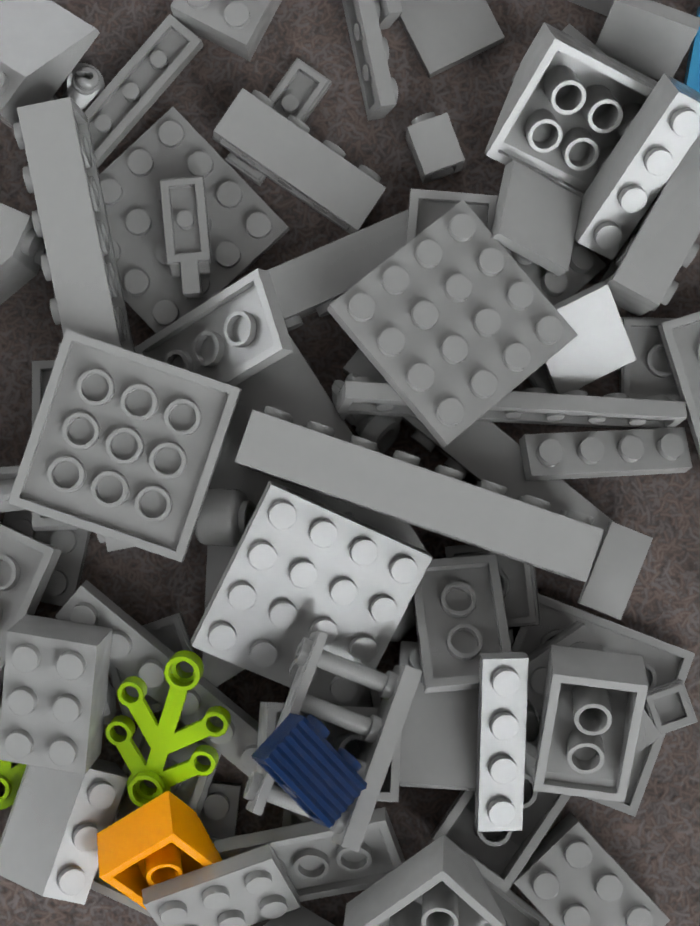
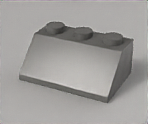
(55, 827)
(428, 890)

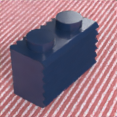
(310, 768)

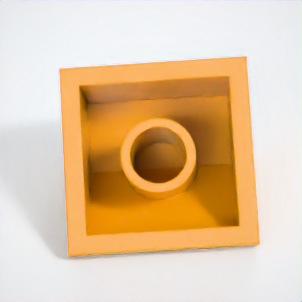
(153, 846)

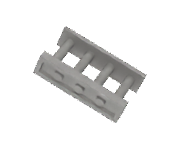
(378, 731)

